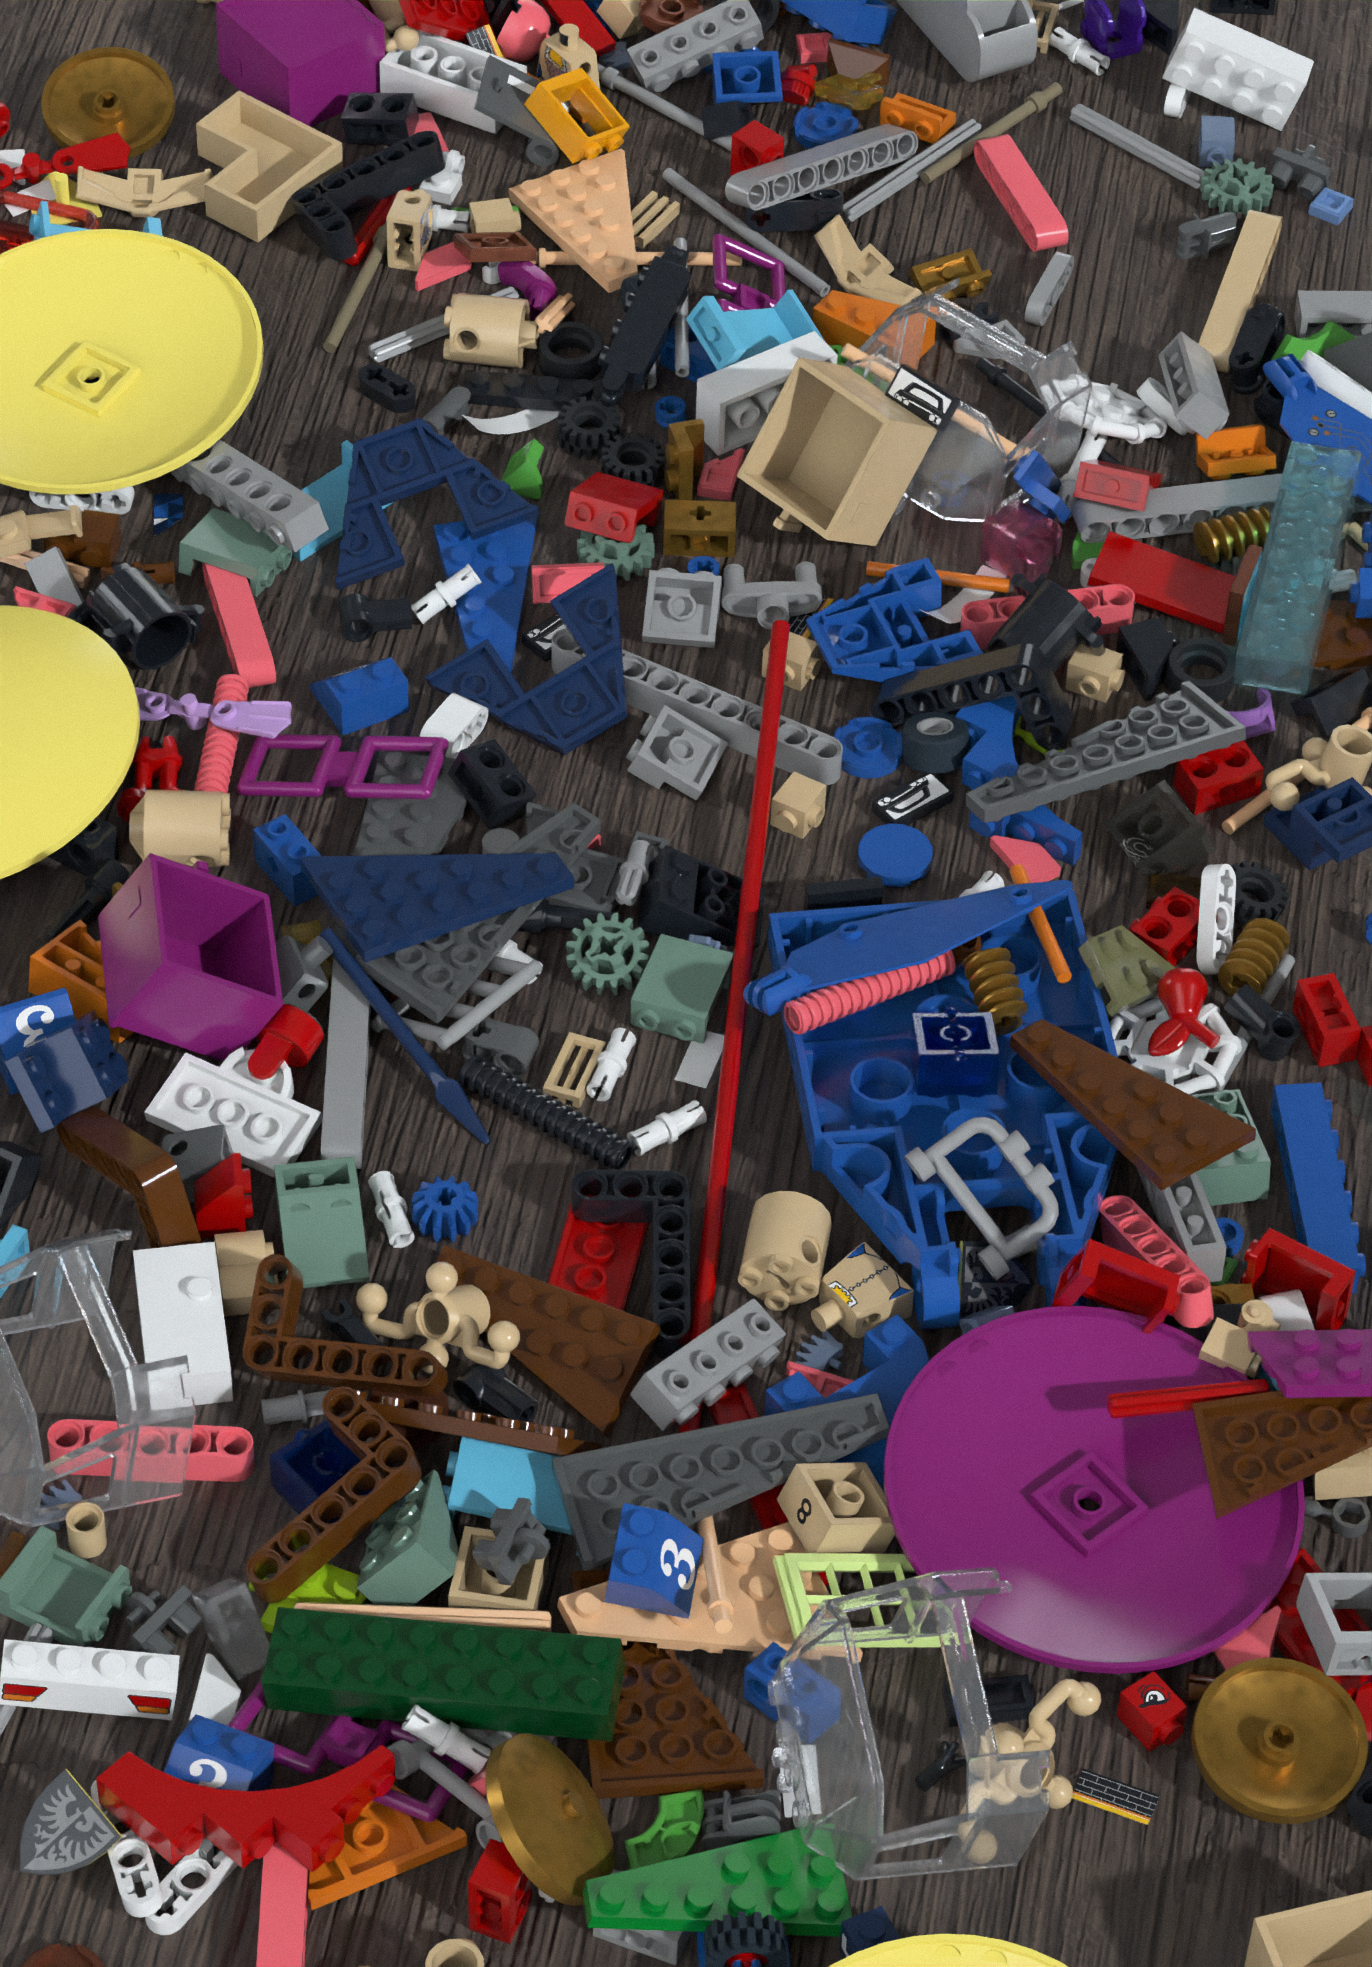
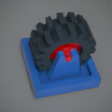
(743, 1942)

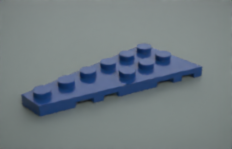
(503, 566)

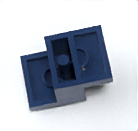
(1325, 824)
(68, 1070)

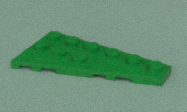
(757, 1875)

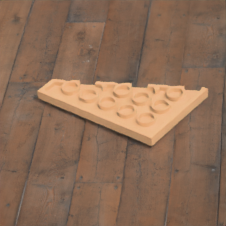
(586, 215)
(749, 1583)

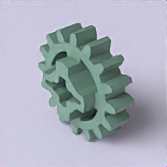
(1236, 187)
(625, 556)
(597, 966)

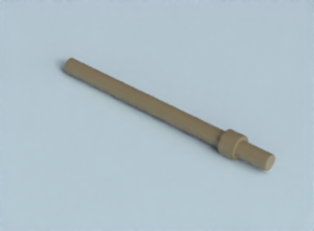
(1032, 105)
(358, 290)

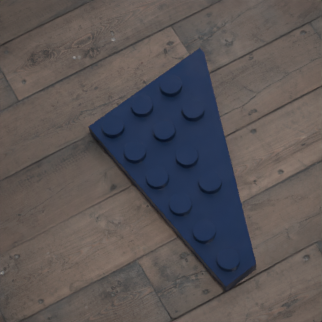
(409, 899)

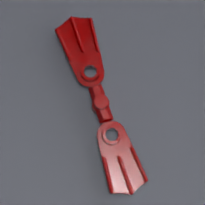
(95, 155)

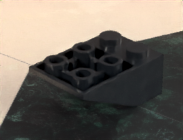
(692, 898)

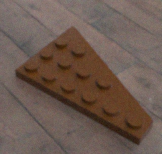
(664, 1729)

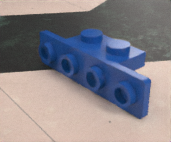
(1040, 485)

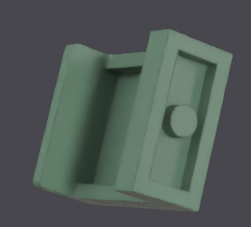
(234, 547)
(680, 988)
(62, 1591)

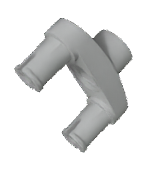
(771, 599)

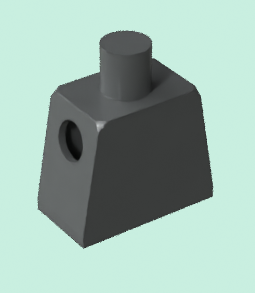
(300, 970)
(197, 1153)

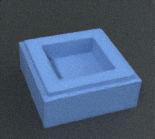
(1331, 206)

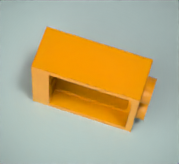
(592, 106)

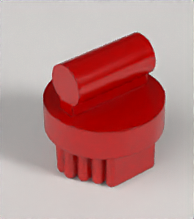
(798, 83)

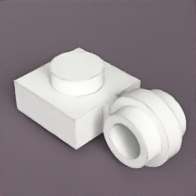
(446, 183)

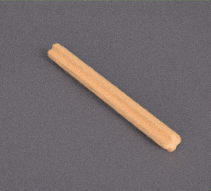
(503, 1618)

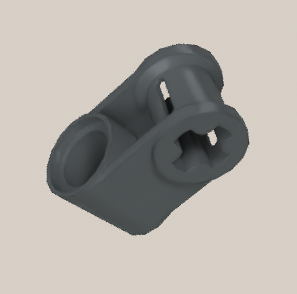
(502, 1044)

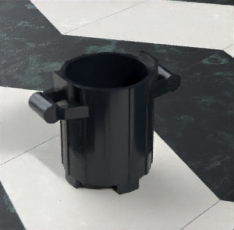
(143, 618)
(1050, 621)

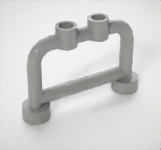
(1013, 1148)
(416, 1756)

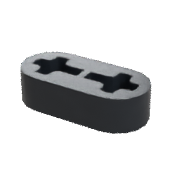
(387, 388)

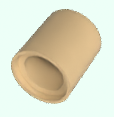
(86, 1517)

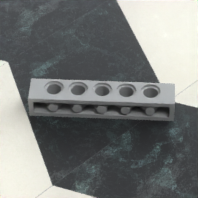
(255, 495)
(1189, 1222)

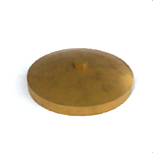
(108, 94)
(1279, 1740)
(548, 1817)

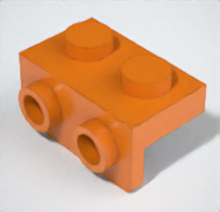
(923, 118)
(1234, 451)

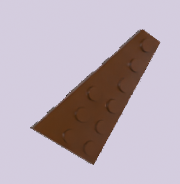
(566, 1340)
(1273, 1441)

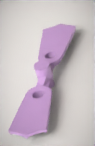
(252, 717)

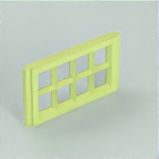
(797, 1602)

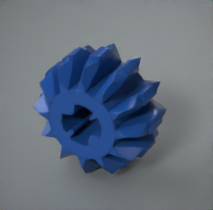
(444, 1209)

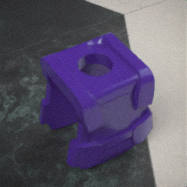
(1127, 28)

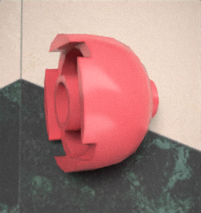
(524, 32)

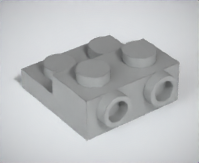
(682, 608)
(675, 753)

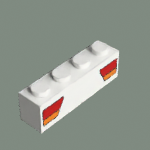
(88, 1679)

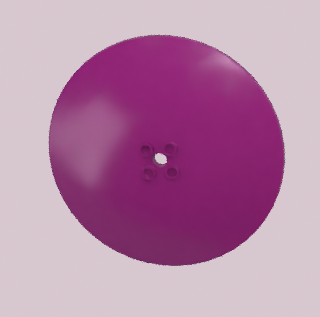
(1019, 1430)

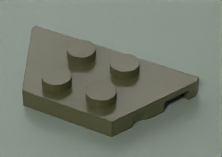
(1124, 967)

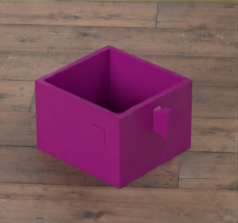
(300, 53)
(189, 958)

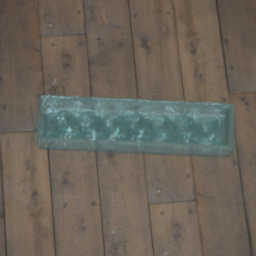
(1298, 568)

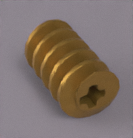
(1231, 534)
(1254, 956)
(996, 988)

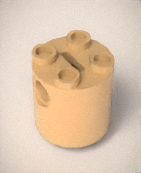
(489, 330)
(182, 826)
(785, 1249)

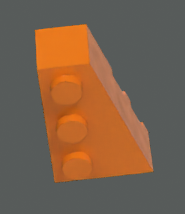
(854, 318)
(74, 963)

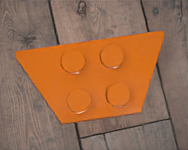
(378, 1848)

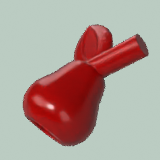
(1182, 995)

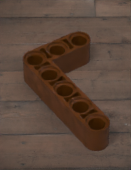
(136, 1167)
(326, 1353)
(340, 1500)

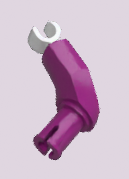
(528, 278)

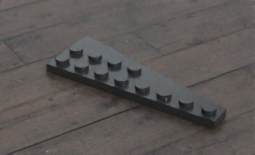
(1117, 750)
(407, 824)
(443, 968)
(705, 1468)

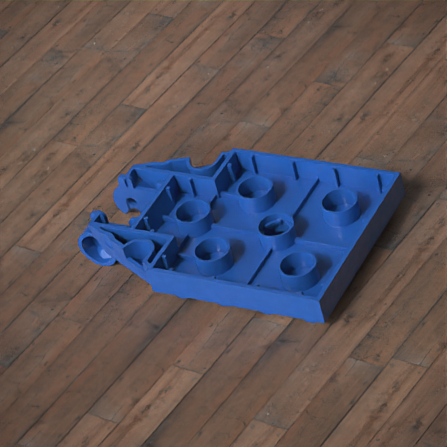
(866, 1111)

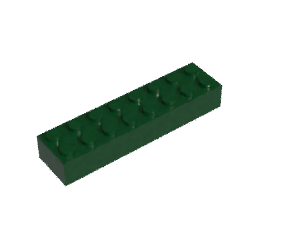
(449, 1669)

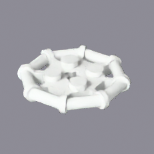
(1121, 415)
(1187, 1059)

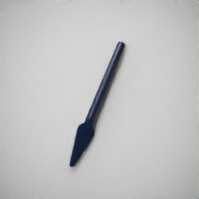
(447, 1090)

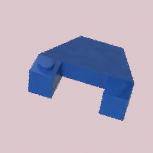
(879, 628)
(894, 1359)

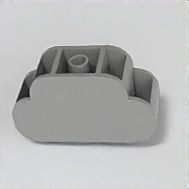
(978, 35)

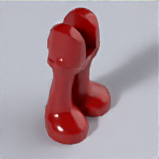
(148, 765)

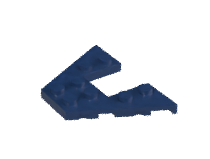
(403, 464)
(571, 703)

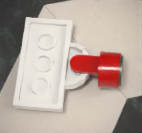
(248, 1093)

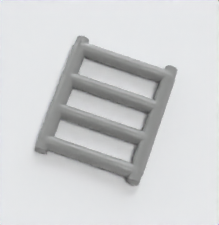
(469, 1016)

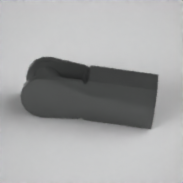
(449, 410)

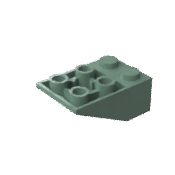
(1246, 1171)
(322, 1221)
(410, 1547)

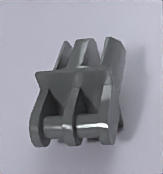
(1205, 235)
(740, 1818)

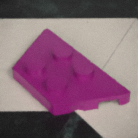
(1317, 1361)

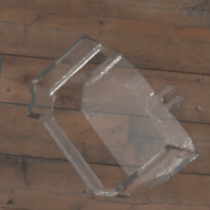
(966, 463)
(148, 1398)
(833, 1751)

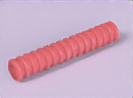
(220, 743)
(855, 995)

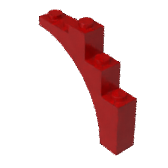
(243, 1824)

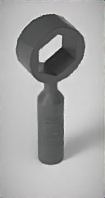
(1351, 1505)

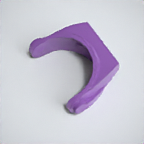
(1260, 719)

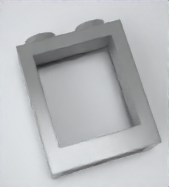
(1336, 1649)

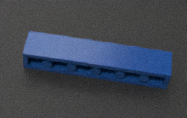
(1315, 1174)

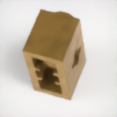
(699, 528)

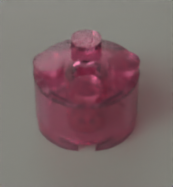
(1019, 541)

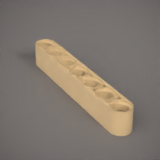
(1240, 285)

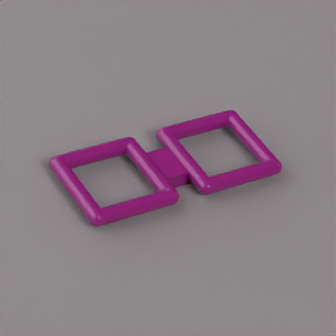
(745, 297)
(343, 768)
(347, 1744)

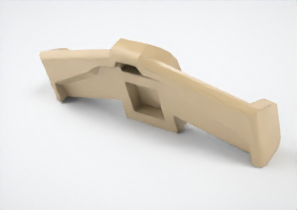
(143, 191)
(863, 271)
(19, 529)

